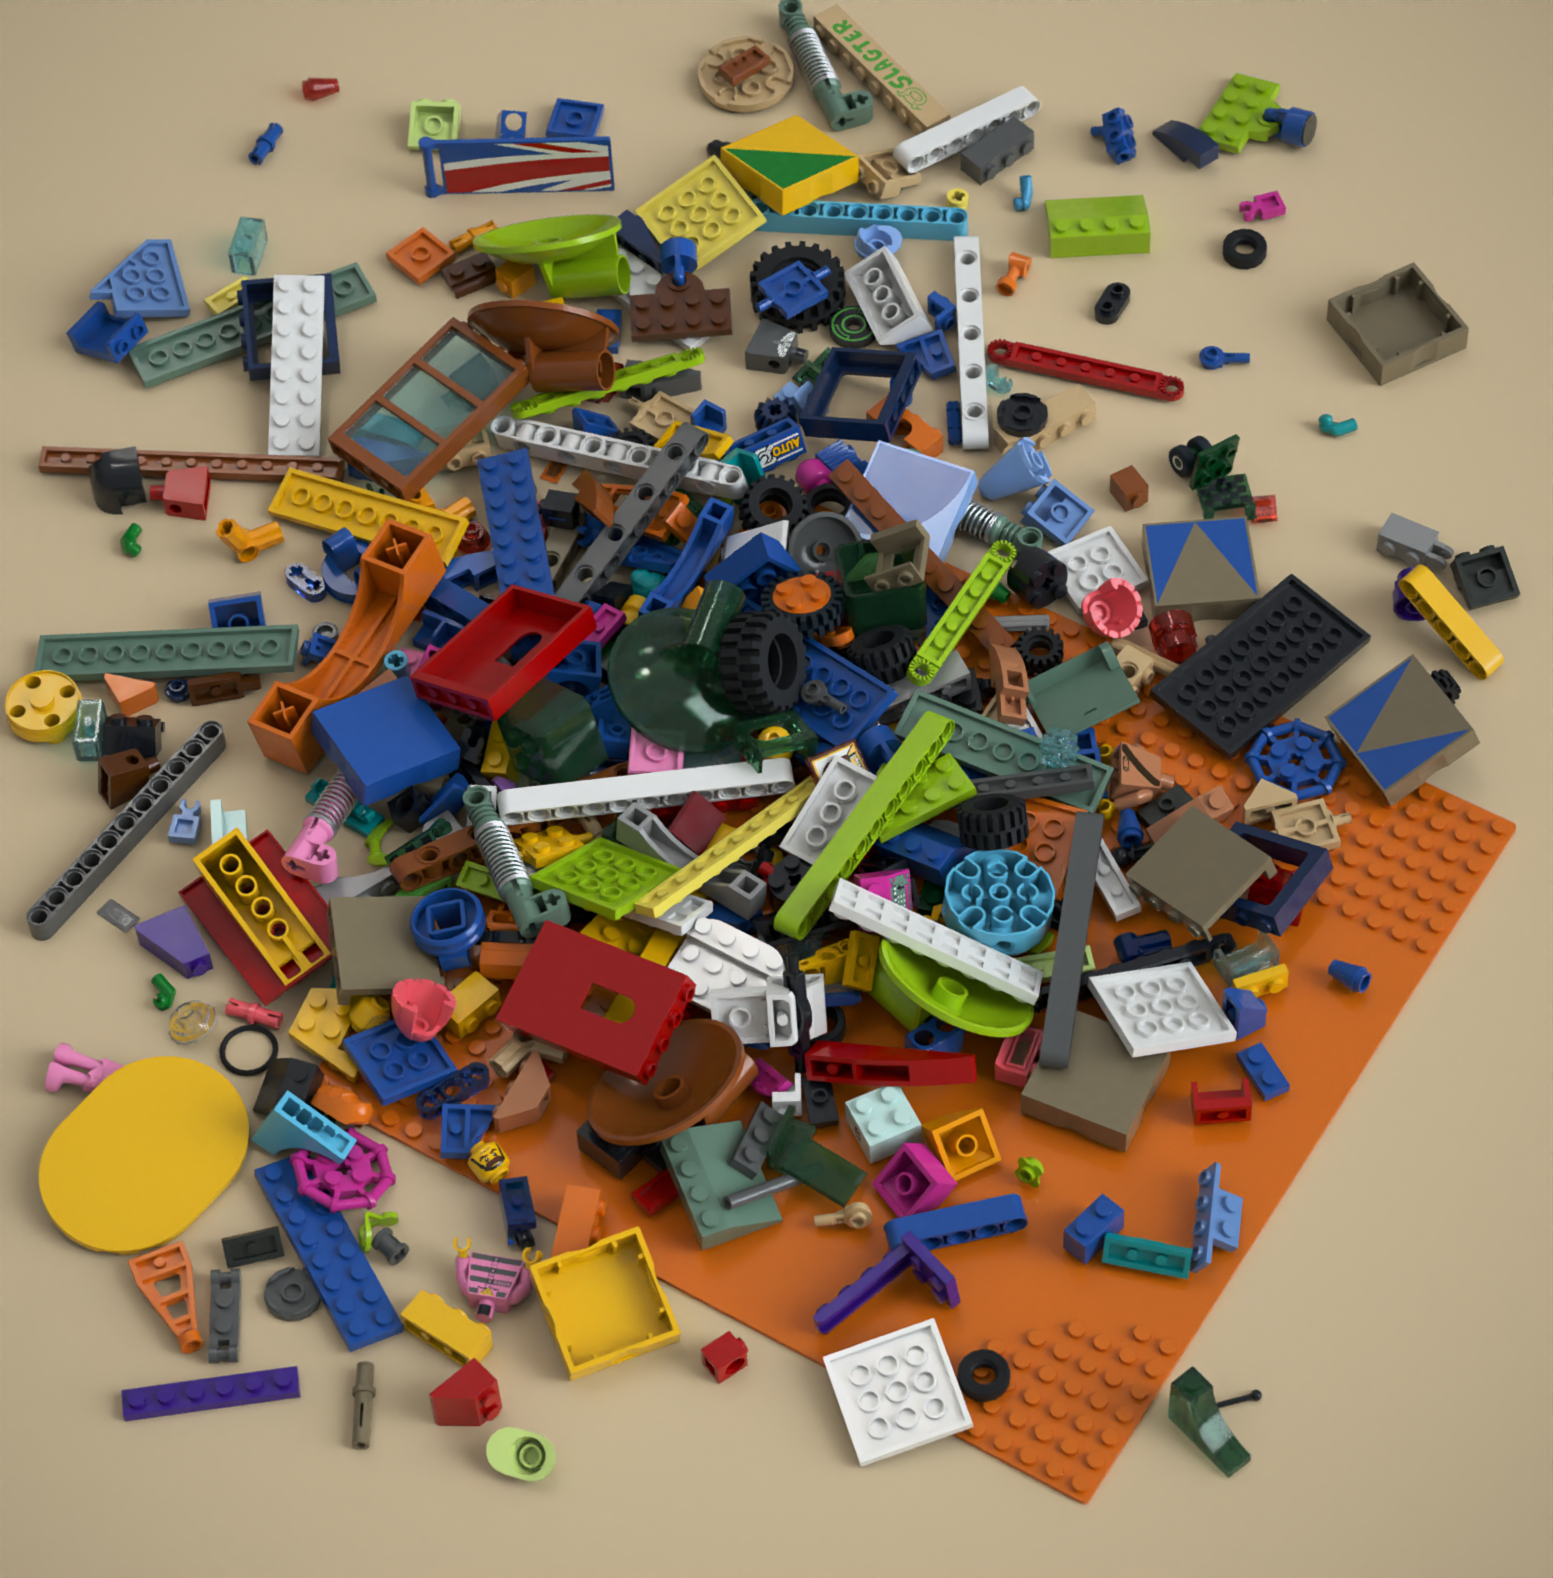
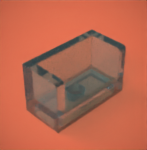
(1247, 960)

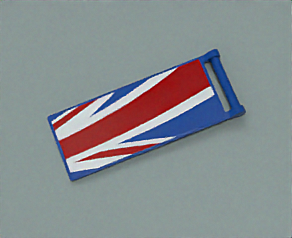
(519, 165)

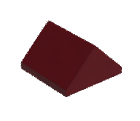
(696, 823)

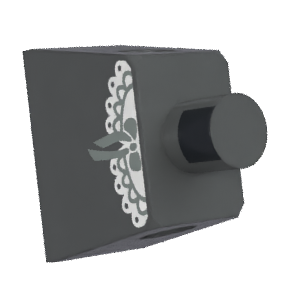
(773, 349)

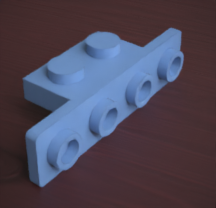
(1216, 1218)

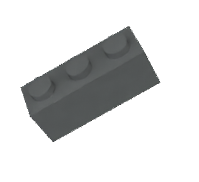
(997, 150)

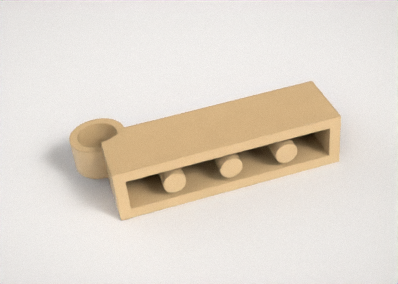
(1065, 414)

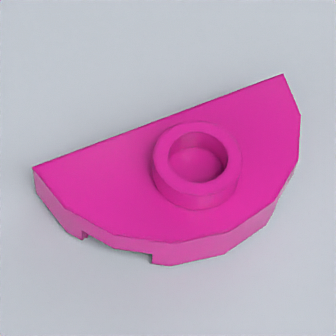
(769, 1080)

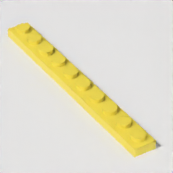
(725, 852)

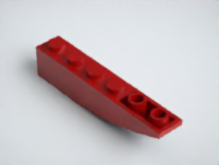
(887, 1065)

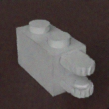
(1412, 543)

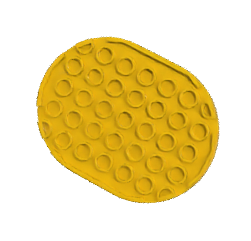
(144, 1155)

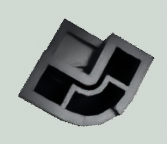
(117, 480)

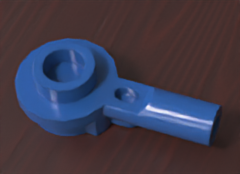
(1213, 358)

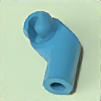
(1026, 193)

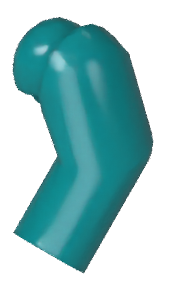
(1337, 429)

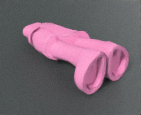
(65, 1056)

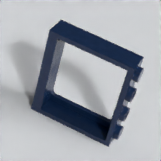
(262, 291)
(860, 362)
(1313, 868)

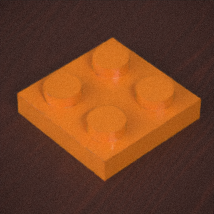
(421, 255)

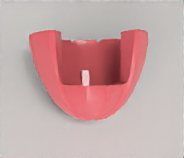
(1112, 609)
(421, 1008)

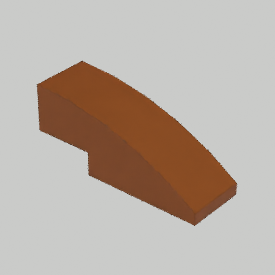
(594, 498)

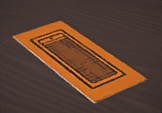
(553, 471)

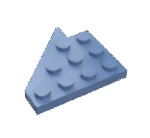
(145, 283)

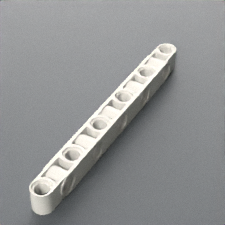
(971, 343)
(611, 455)

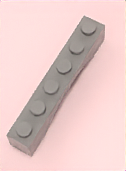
(376, 883)
(732, 888)

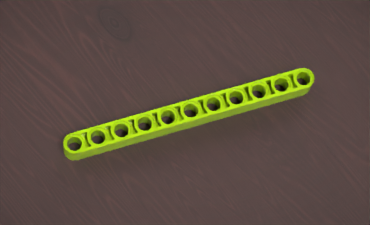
(864, 825)

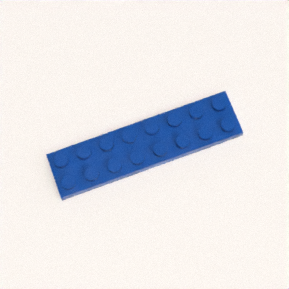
(331, 1259)

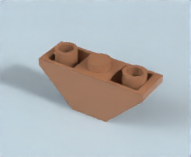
(525, 1097)

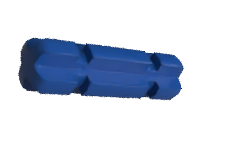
(954, 423)

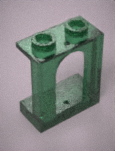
(800, 738)

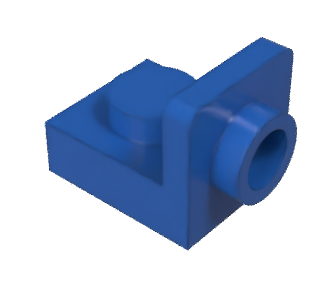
(316, 648)

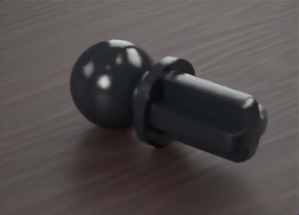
(1124, 856)

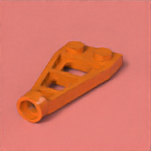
(656, 529)
(161, 1265)

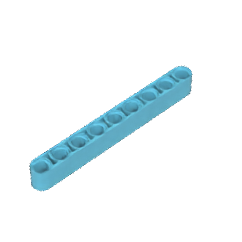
(848, 217)

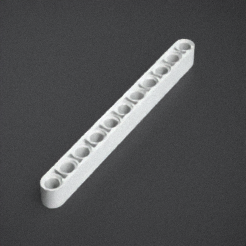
(646, 789)

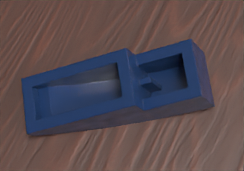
(1188, 143)

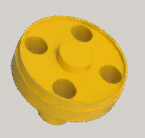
(42, 706)

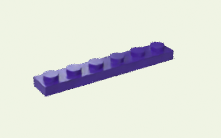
(210, 1393)

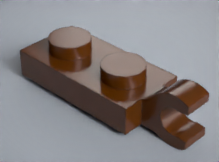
(221, 687)

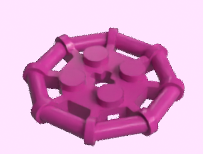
(349, 1185)

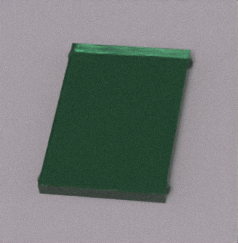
(823, 1171)

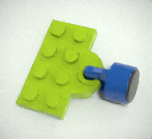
(1249, 111)
(937, 791)

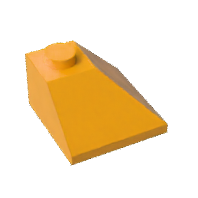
(962, 1142)

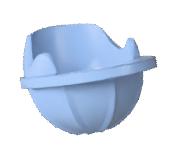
(875, 237)

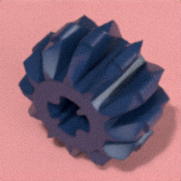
(772, 412)

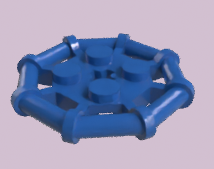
(1301, 749)

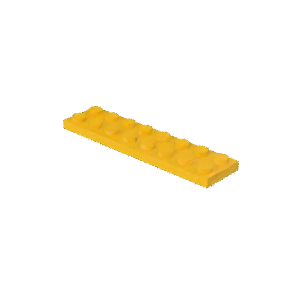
(336, 505)

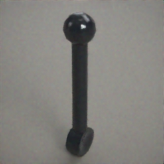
(1255, 1395)

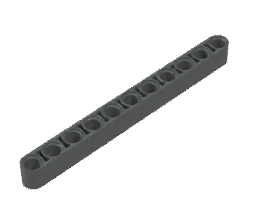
(126, 831)
(1071, 940)

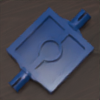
(793, 289)

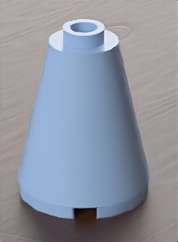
(1015, 472)

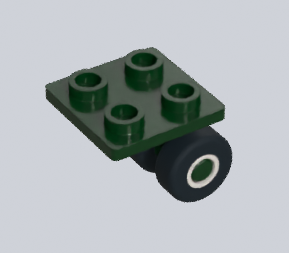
(1204, 460)

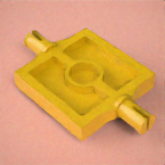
(549, 845)

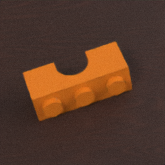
(917, 432)

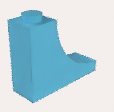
(300, 1126)

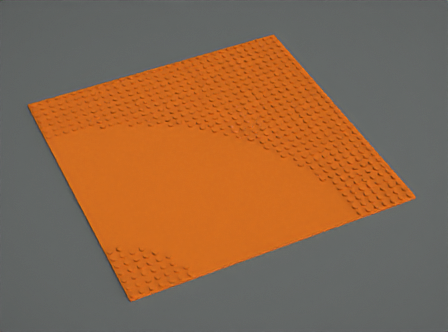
(1078, 1338)

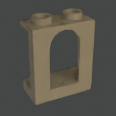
(895, 541)

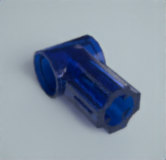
(1130, 946)

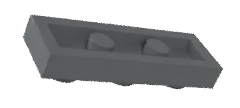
(753, 1144)

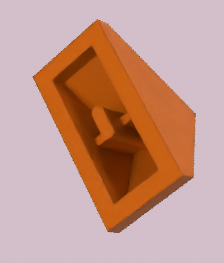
(130, 694)

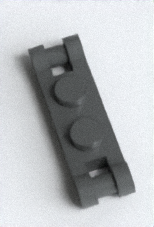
(225, 1316)

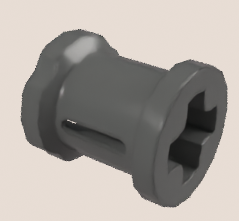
(390, 1246)

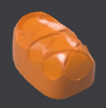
(343, 1105)

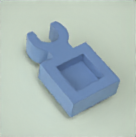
(186, 826)

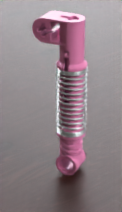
(308, 854)

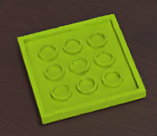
(604, 877)

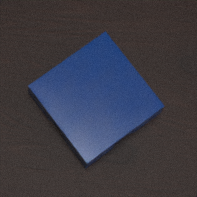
(385, 740)

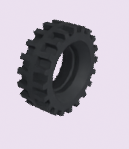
(812, 259)

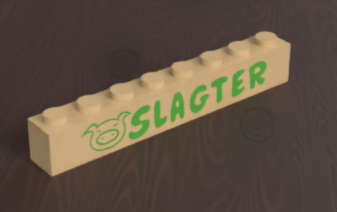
(878, 70)

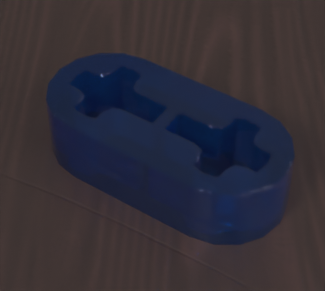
(302, 586)

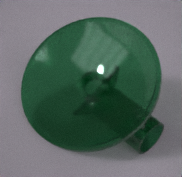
(669, 675)

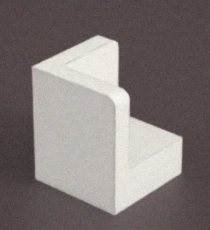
(791, 1097)

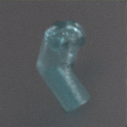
(994, 382)

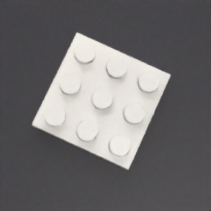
(1094, 561)

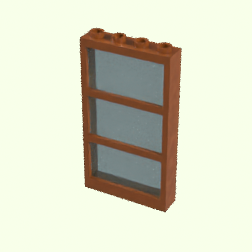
(429, 409)

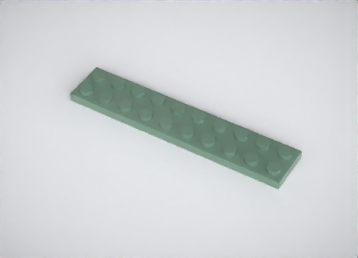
(220, 334)
(170, 652)

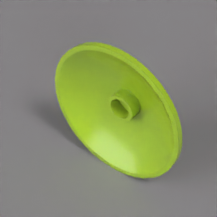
(573, 253)
(919, 989)

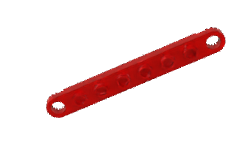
(1086, 370)

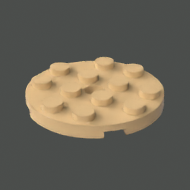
(753, 93)

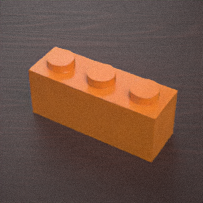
(579, 1219)

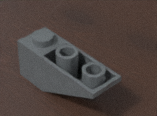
(681, 383)

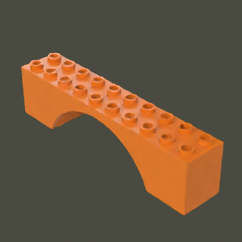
(393, 585)

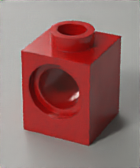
(724, 1356)

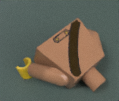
(1135, 777)

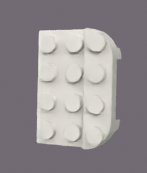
(724, 958)

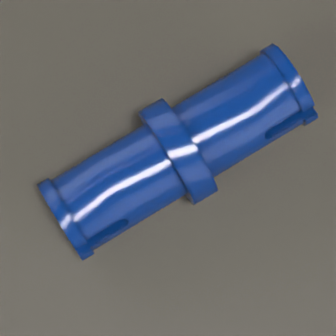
(265, 143)

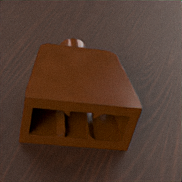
(124, 775)

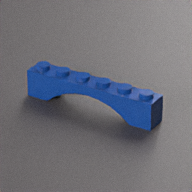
(708, 534)

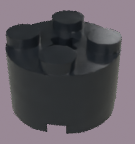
(1038, 577)
(785, 879)

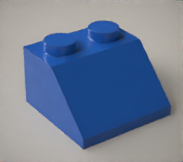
(237, 610)

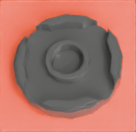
(296, 1302)

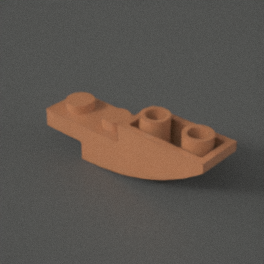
(1011, 684)

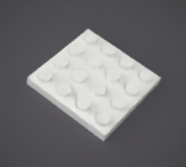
(1161, 1009)
(897, 1392)

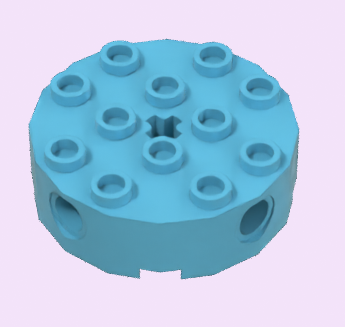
(999, 900)

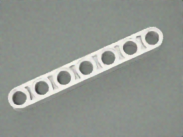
(964, 129)

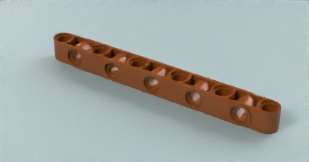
(448, 854)

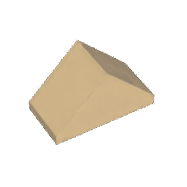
(1265, 799)

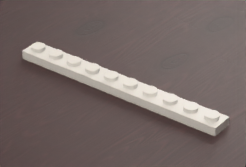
(1109, 877)

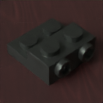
(1485, 577)

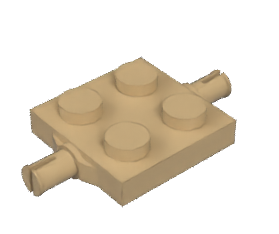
(658, 414)
(1310, 823)

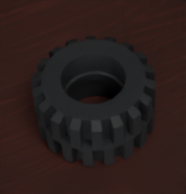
(772, 490)
(883, 652)
(992, 821)

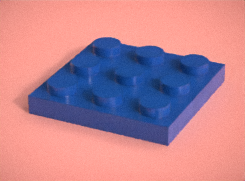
(395, 1064)

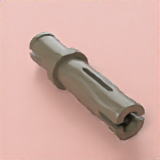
(363, 1395)

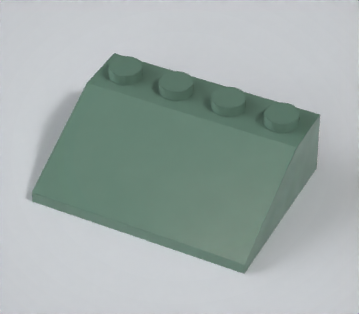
(703, 1177)

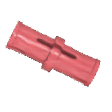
(254, 1013)

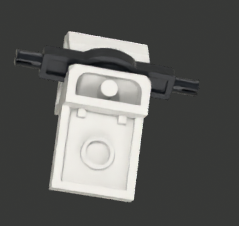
(782, 1013)

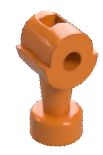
(1018, 266)

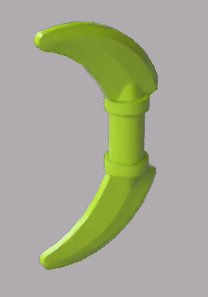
(373, 842)

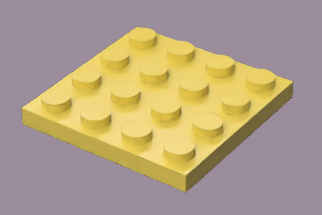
(704, 208)

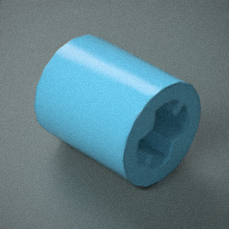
(398, 663)

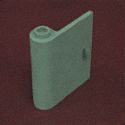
(1081, 691)

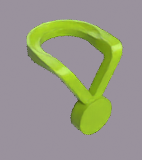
(385, 1219)

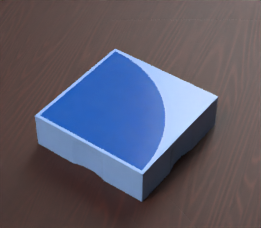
(920, 490)

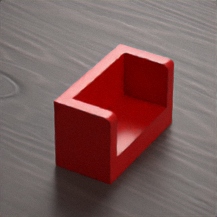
(1221, 1105)

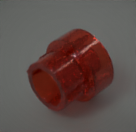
(1173, 635)

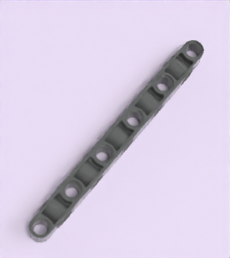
(635, 514)

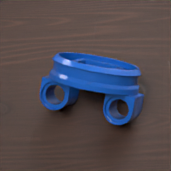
(341, 554)
(460, 926)

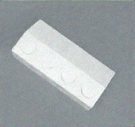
(887, 298)

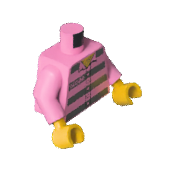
(492, 1281)

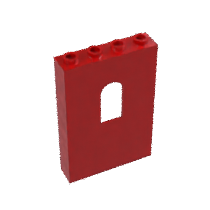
(467, 670)
(556, 981)

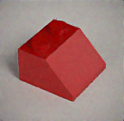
(466, 1397)

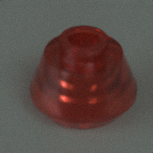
(474, 539)

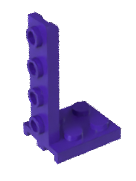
(910, 1253)

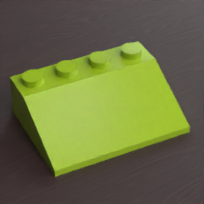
(1097, 226)

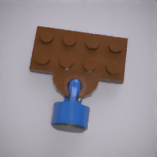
(680, 302)

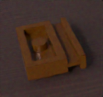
(469, 274)

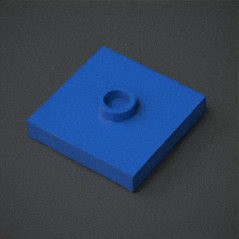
(574, 119)

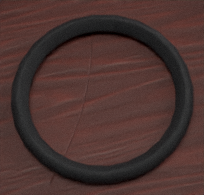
(247, 1028)

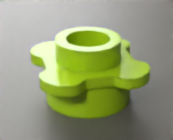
(1029, 1171)

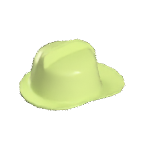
(520, 1454)

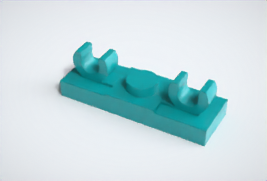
(361, 819)
(1147, 1255)

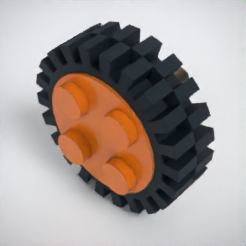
(808, 599)

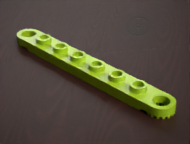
(636, 374)
(961, 613)

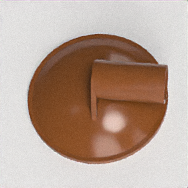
(560, 341)
(691, 1087)

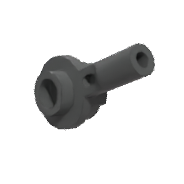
(816, 694)

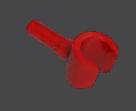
(764, 870)

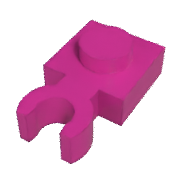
(1265, 205)

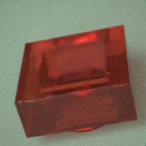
(1265, 509)

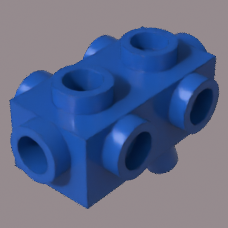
(1117, 135)

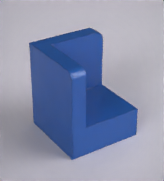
(709, 416)

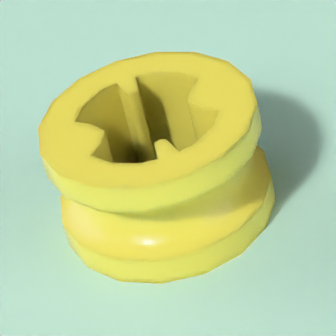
(960, 194)

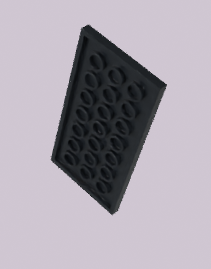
(1259, 666)

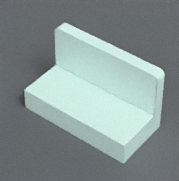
(226, 821)

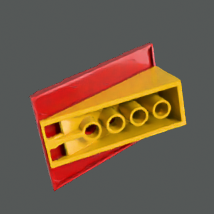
(260, 913)

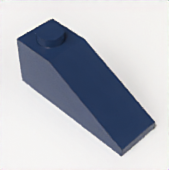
(637, 239)

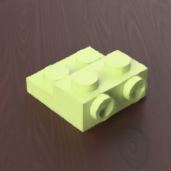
(433, 120)

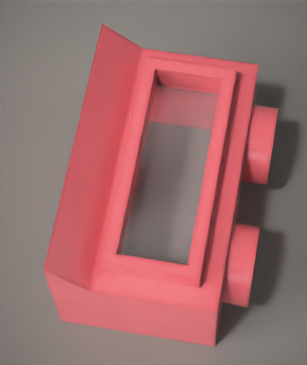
(1018, 1057)

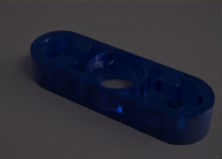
(474, 1086)

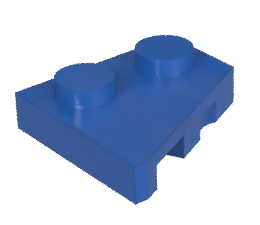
(463, 1128)

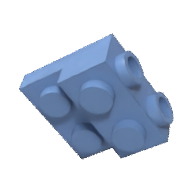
(1056, 513)

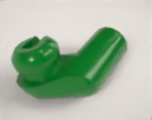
(128, 540)
(166, 992)

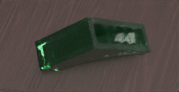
(1199, 1418)

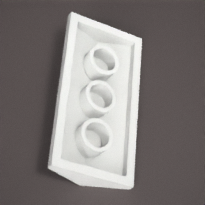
(827, 809)

